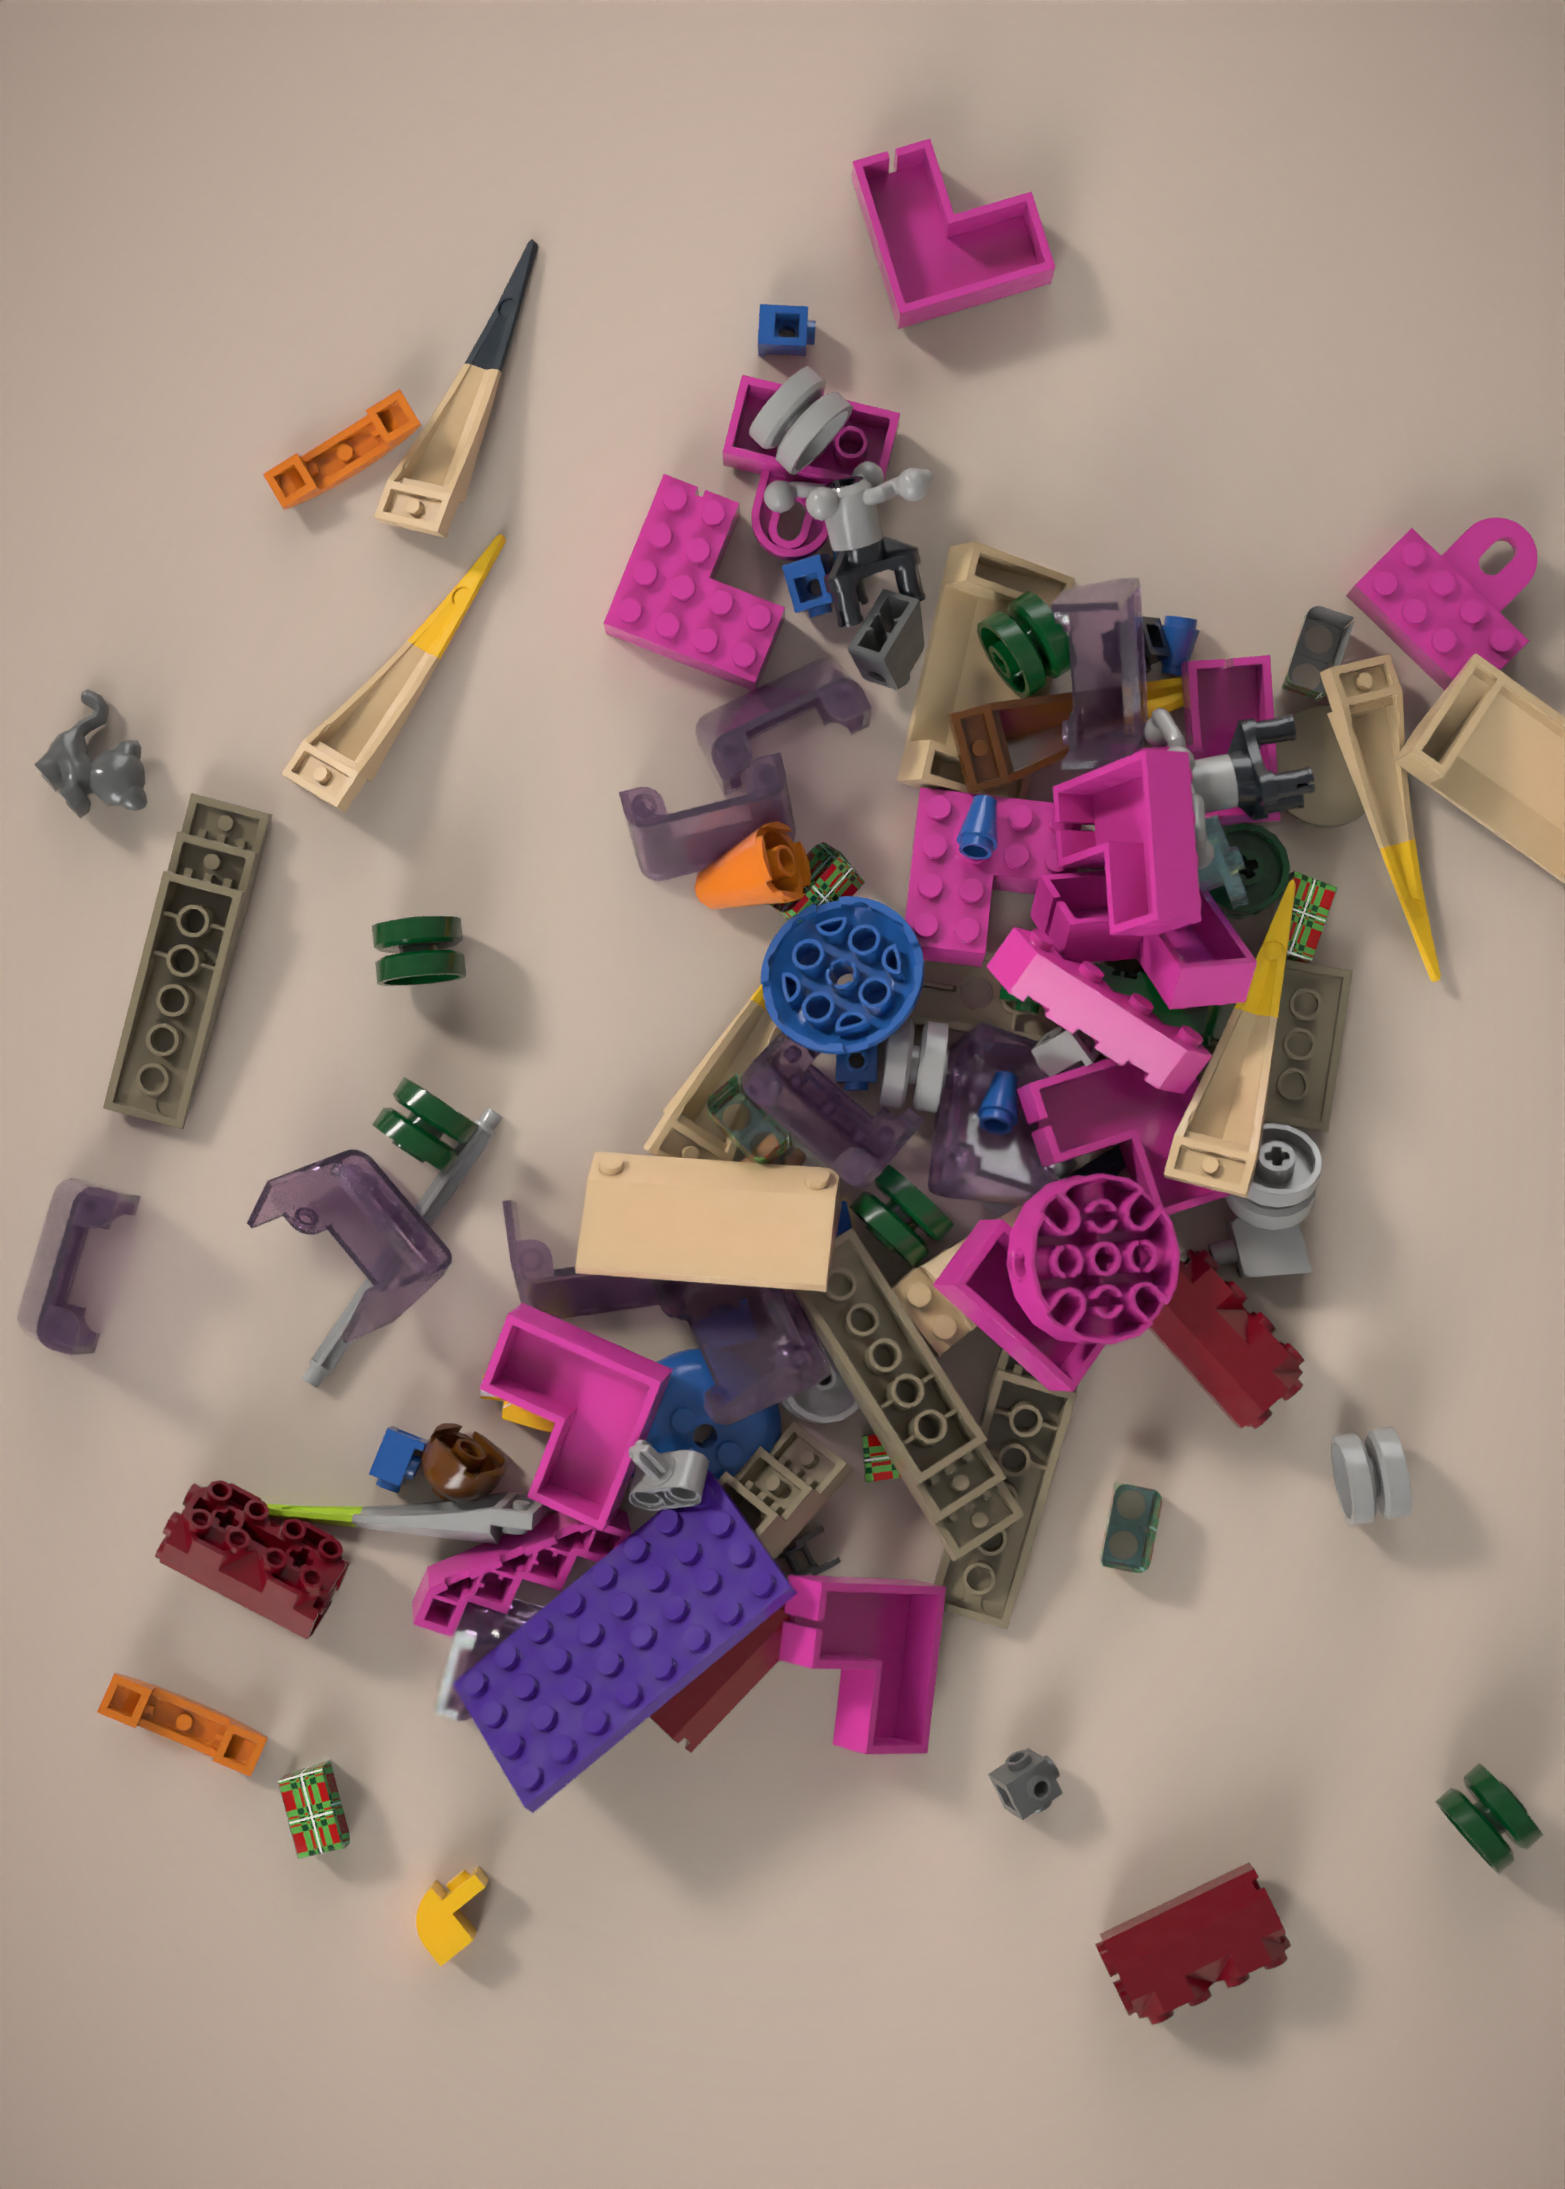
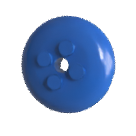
(834, 941)
(684, 1411)

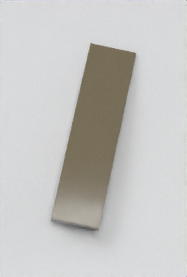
(187, 960)
(909, 1401)
(1025, 1437)
(785, 1487)

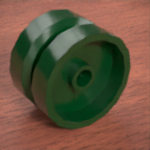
(1025, 644)
(1265, 870)
(417, 950)
(423, 1128)
(904, 1212)
(1490, 1817)

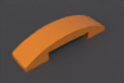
(345, 453)
(183, 1721)

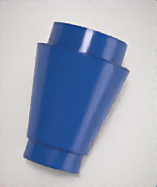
(1181, 640)
(979, 829)
(1000, 1105)

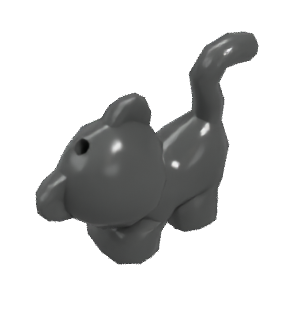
(112, 776)

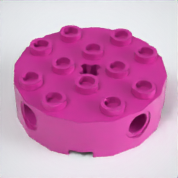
(1093, 1259)

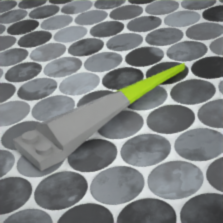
(466, 1521)

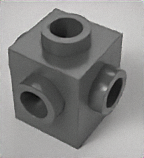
(1026, 1783)

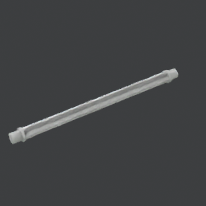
(429, 1208)

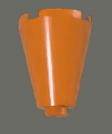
(756, 871)

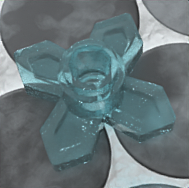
(1224, 867)

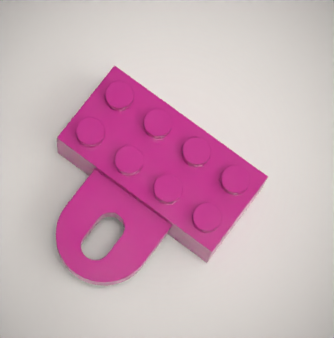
(863, 438)
(1445, 604)

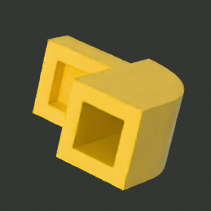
(440, 1921)

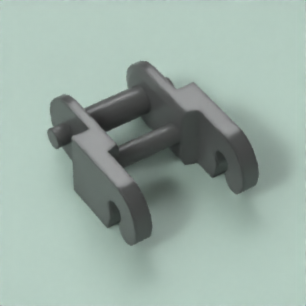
(801, 1544)

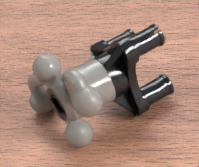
(856, 531)
(1238, 776)

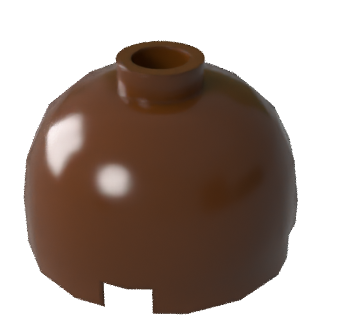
(461, 1466)

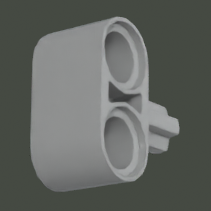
(666, 1478)

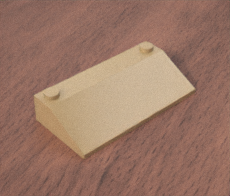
(955, 666)
(1497, 760)
(709, 1221)

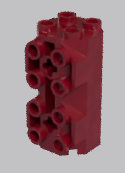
(1226, 1345)
(241, 1554)
(722, 1685)
(1193, 1942)

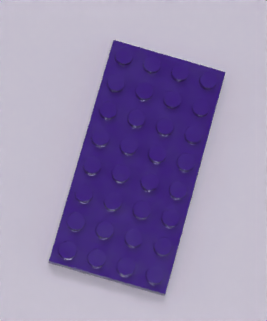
(621, 1642)

